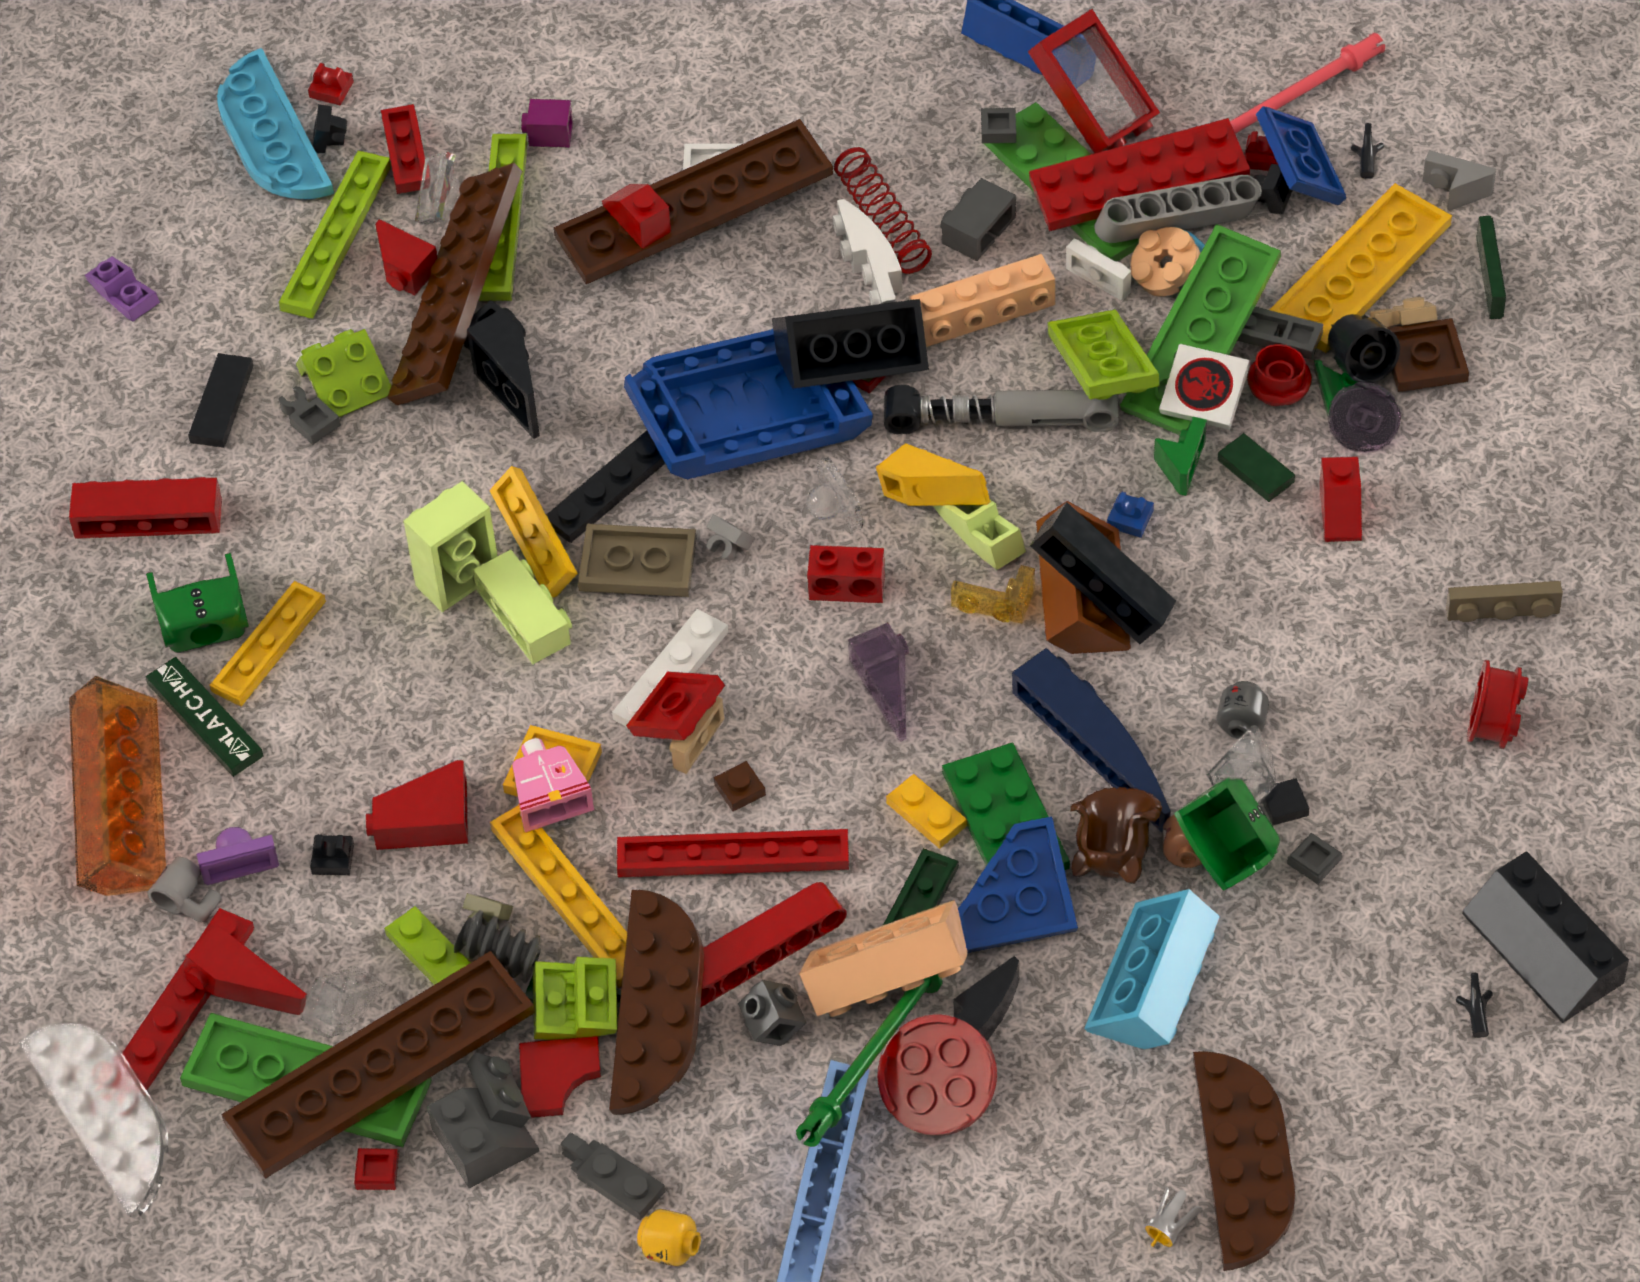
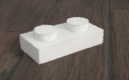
(1098, 269)

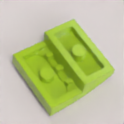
(574, 998)

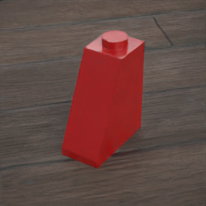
(422, 811)

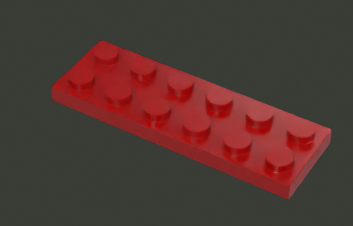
(1080, 187)

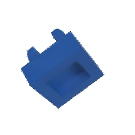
(1130, 514)

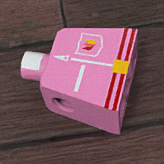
(549, 786)

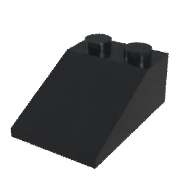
(503, 366)

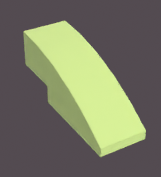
(985, 532)

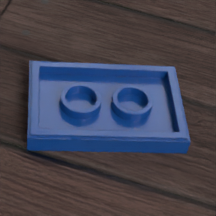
(1301, 155)

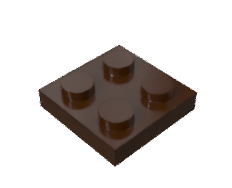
(1429, 356)

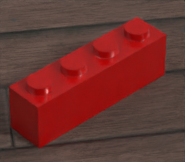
(145, 507)

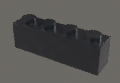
(1103, 573)

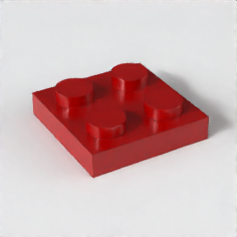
(676, 705)

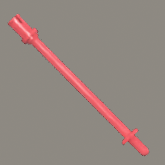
(1351, 58)

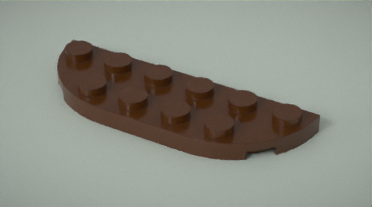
(656, 1002)
(1245, 1157)

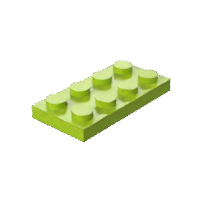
(1103, 354)

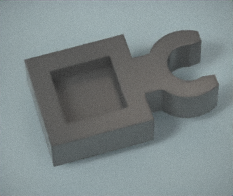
(310, 419)

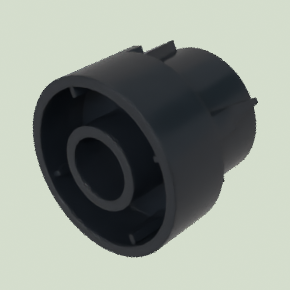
(1363, 348)

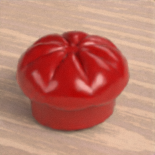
(1279, 375)

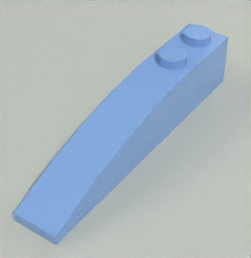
(821, 1187)

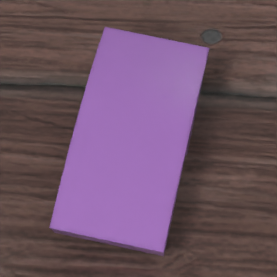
(121, 289)

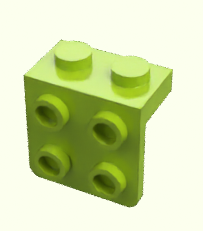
(345, 372)

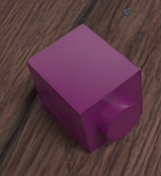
(548, 123)

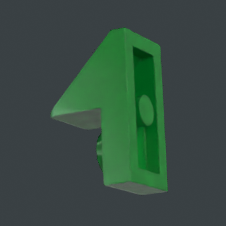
(1180, 459)

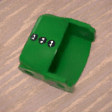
(200, 611)
(1228, 832)

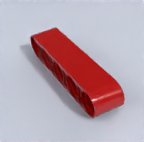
(769, 939)

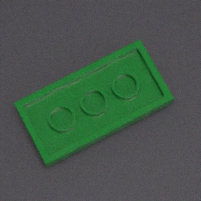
(995, 795)

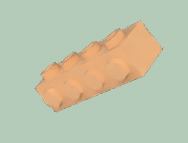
(986, 299)

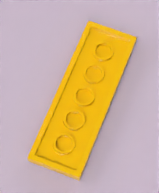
(1365, 260)

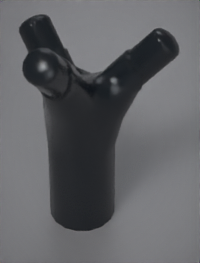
(1367, 153)
(1476, 1007)

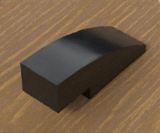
(989, 998)

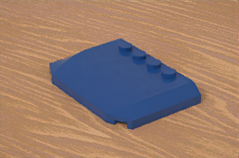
(736, 407)

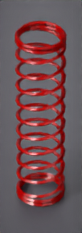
(857, 172)

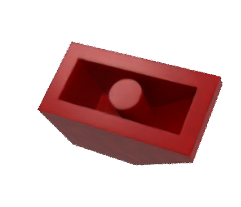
(640, 213)
(404, 258)
(1341, 499)

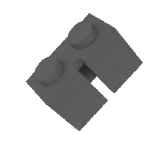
(980, 211)

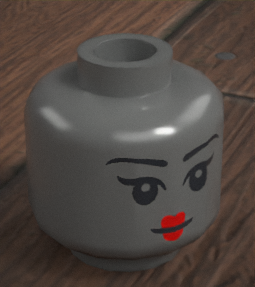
(1242, 707)

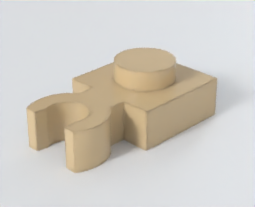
(1412, 311)

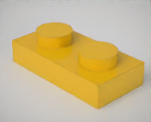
(926, 811)

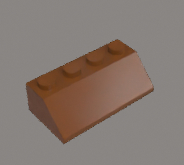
(1069, 616)

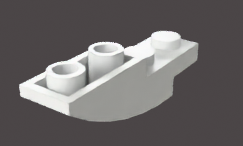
(868, 252)

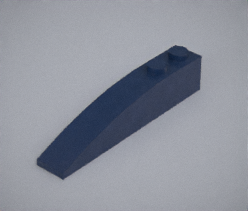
(1085, 724)

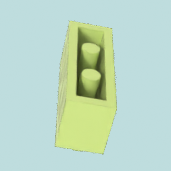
(523, 606)

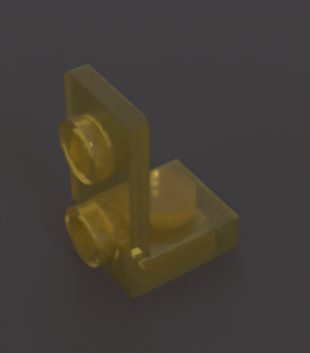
(990, 602)

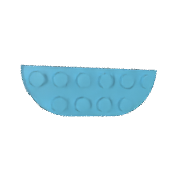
(269, 132)

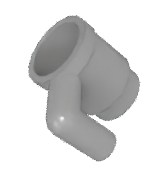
(176, 885)

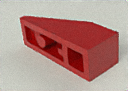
(237, 974)

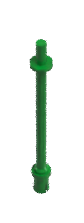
(826, 1111)

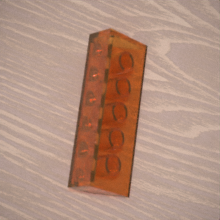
(116, 788)

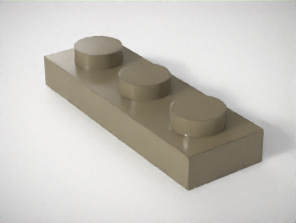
(1504, 601)

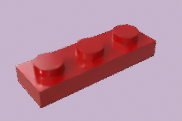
(404, 147)

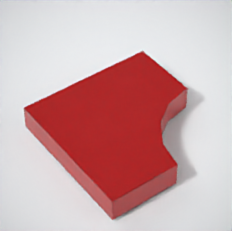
(554, 1070)

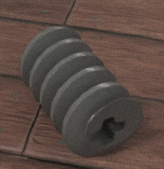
(506, 948)

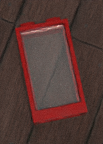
(1094, 83)

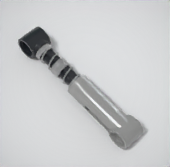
(907, 409)

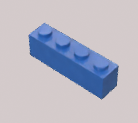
(1007, 28)

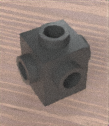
(772, 1012)

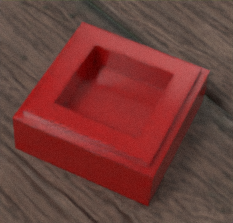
(376, 1169)

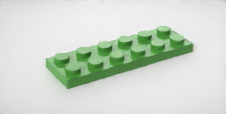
(1044, 143)
(1206, 313)
(244, 1058)

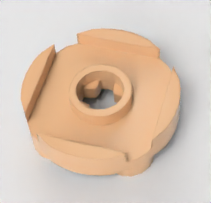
(1155, 246)

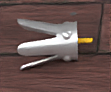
(1162, 1226)

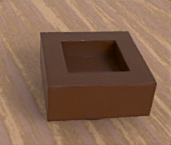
(739, 786)

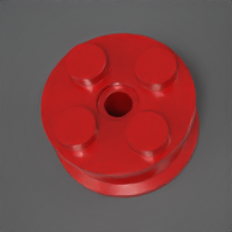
(1495, 705)

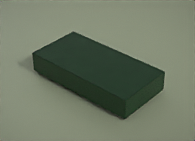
(1256, 467)

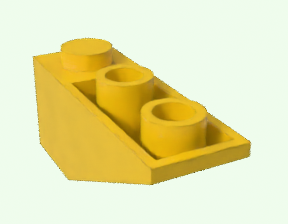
(930, 480)

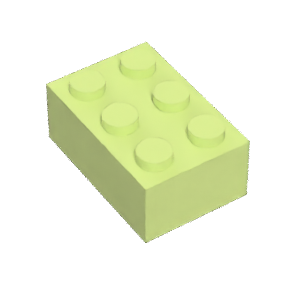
(449, 542)

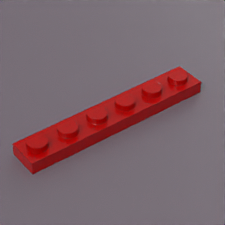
(732, 853)
(175, 1010)

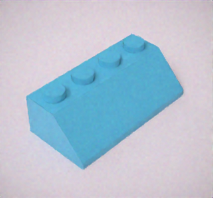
(1153, 970)

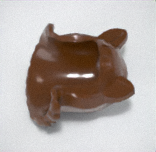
(1114, 832)

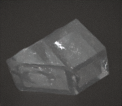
(1249, 761)

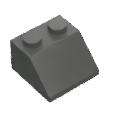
(475, 1141)

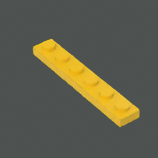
(563, 888)

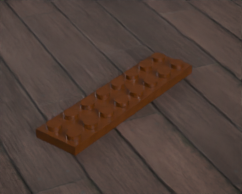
(701, 199)
(455, 285)
(377, 1064)

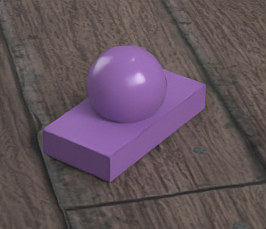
(237, 856)

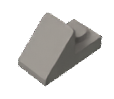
(1464, 178)

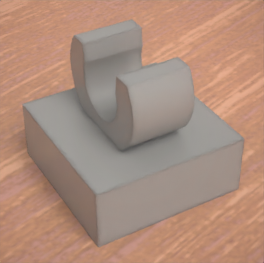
(730, 535)

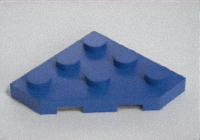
(1020, 891)

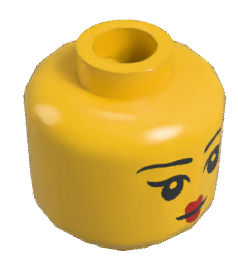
(668, 1237)

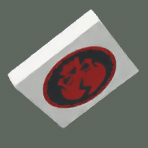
(1204, 386)

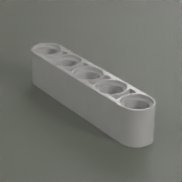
(1190, 199)

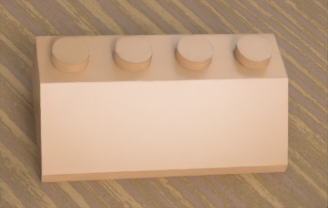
(885, 960)

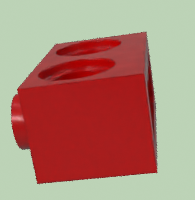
(846, 574)

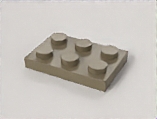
(637, 560)

